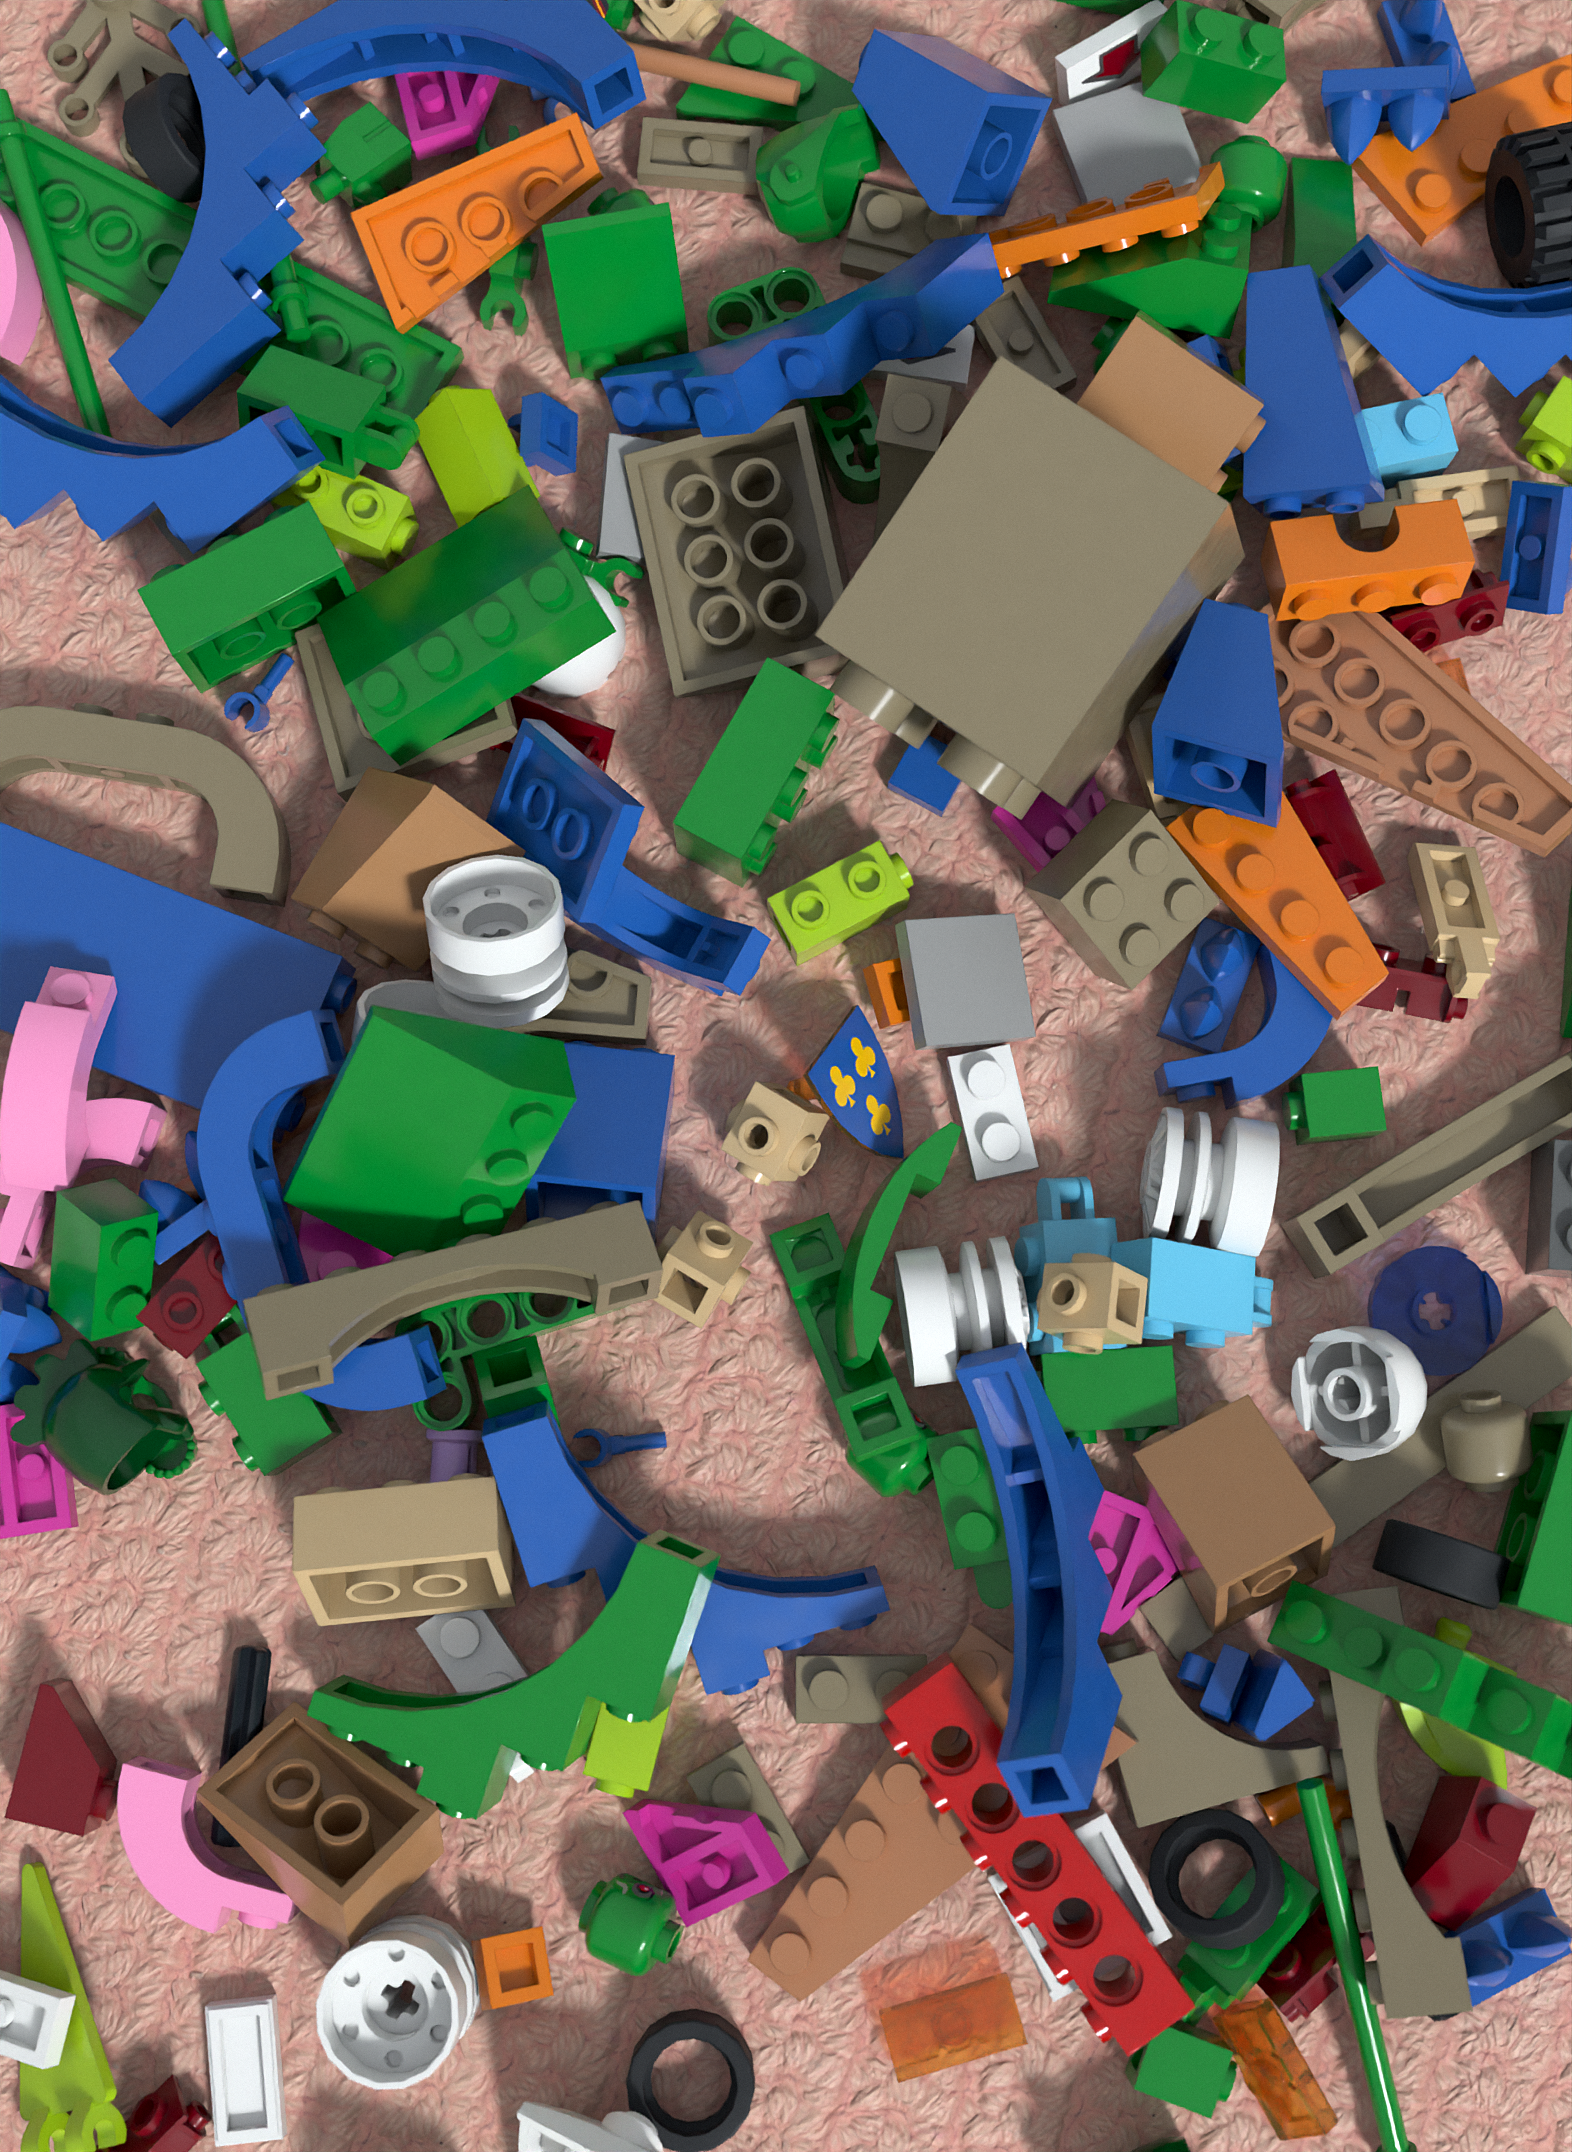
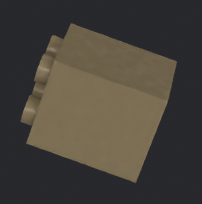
(1029, 592)

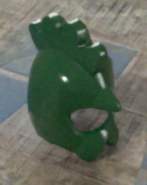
(90, 1420)

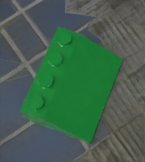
(462, 626)
(431, 1131)

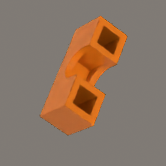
(1319, 575)

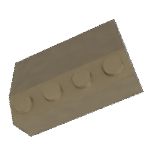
(740, 552)

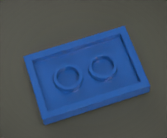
(565, 817)

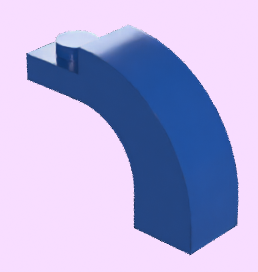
(677, 938)
(1282, 1045)

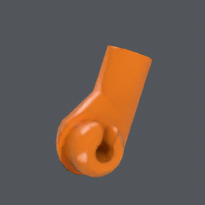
(1283, 1803)

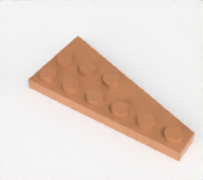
(1392, 715)
(889, 1846)

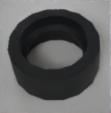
(151, 129)
(1441, 1564)
(1170, 1855)
(726, 2038)

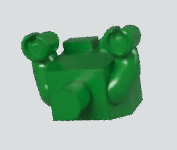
(363, 160)

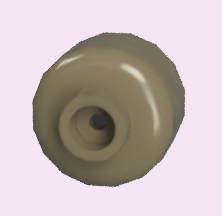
(1487, 1441)

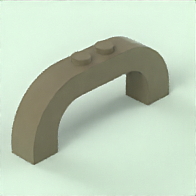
(253, 839)

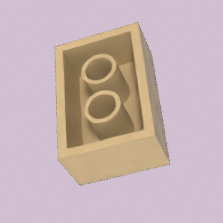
(403, 1550)

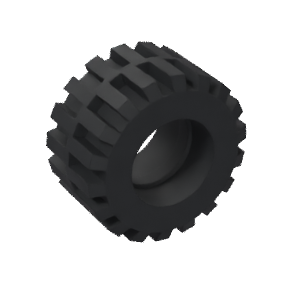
(1531, 206)

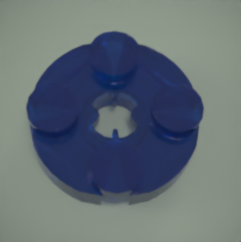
(1456, 1281)

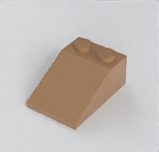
(325, 1822)

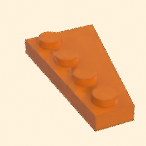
(1450, 169)
(465, 219)
(1113, 227)
(1285, 898)

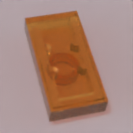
(952, 2027)
(1275, 2070)

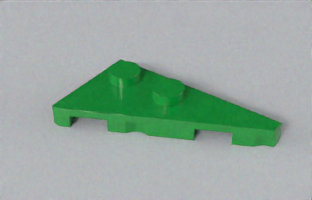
(757, 51)

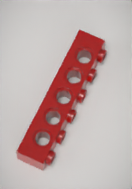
(1148, 1992)

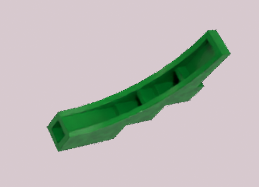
(1427, 1676)
(472, 1737)

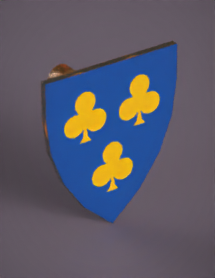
(856, 1087)

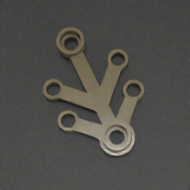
(123, 58)

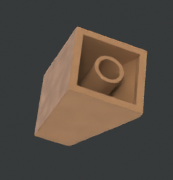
(1174, 402)
(381, 861)
(1233, 1511)

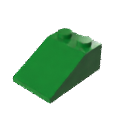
(1178, 280)
(617, 289)

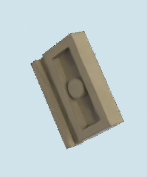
(892, 229)

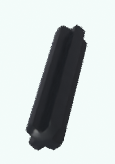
(243, 1714)

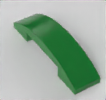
(858, 1309)
(869, 1396)

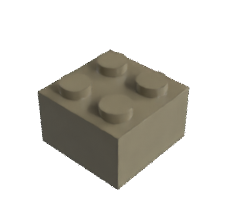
(1123, 893)

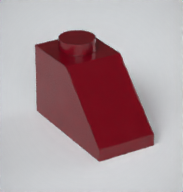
(63, 1766)
(1465, 1847)

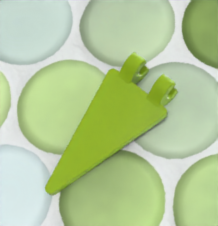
(83, 2075)

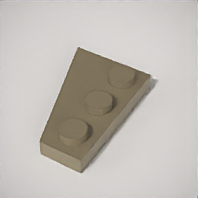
(600, 1004)

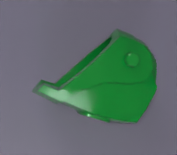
(816, 173)

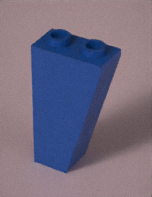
(1314, 430)

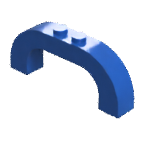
(253, 1221)

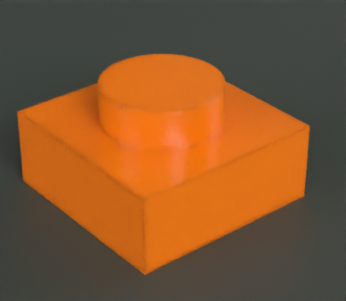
(887, 993)
(512, 1968)

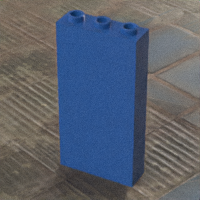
(183, 969)

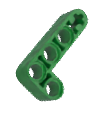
(756, 307)
(461, 1340)

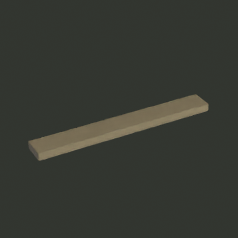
(1360, 1490)

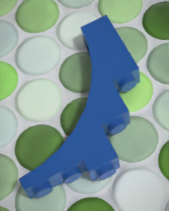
(542, 44)
(214, 306)
(1437, 325)
(817, 354)
(117, 484)
(1048, 1501)
(571, 1527)

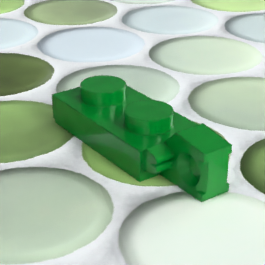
(1230, 1974)

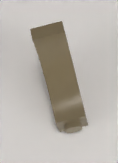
(908, 433)
(1182, 1759)

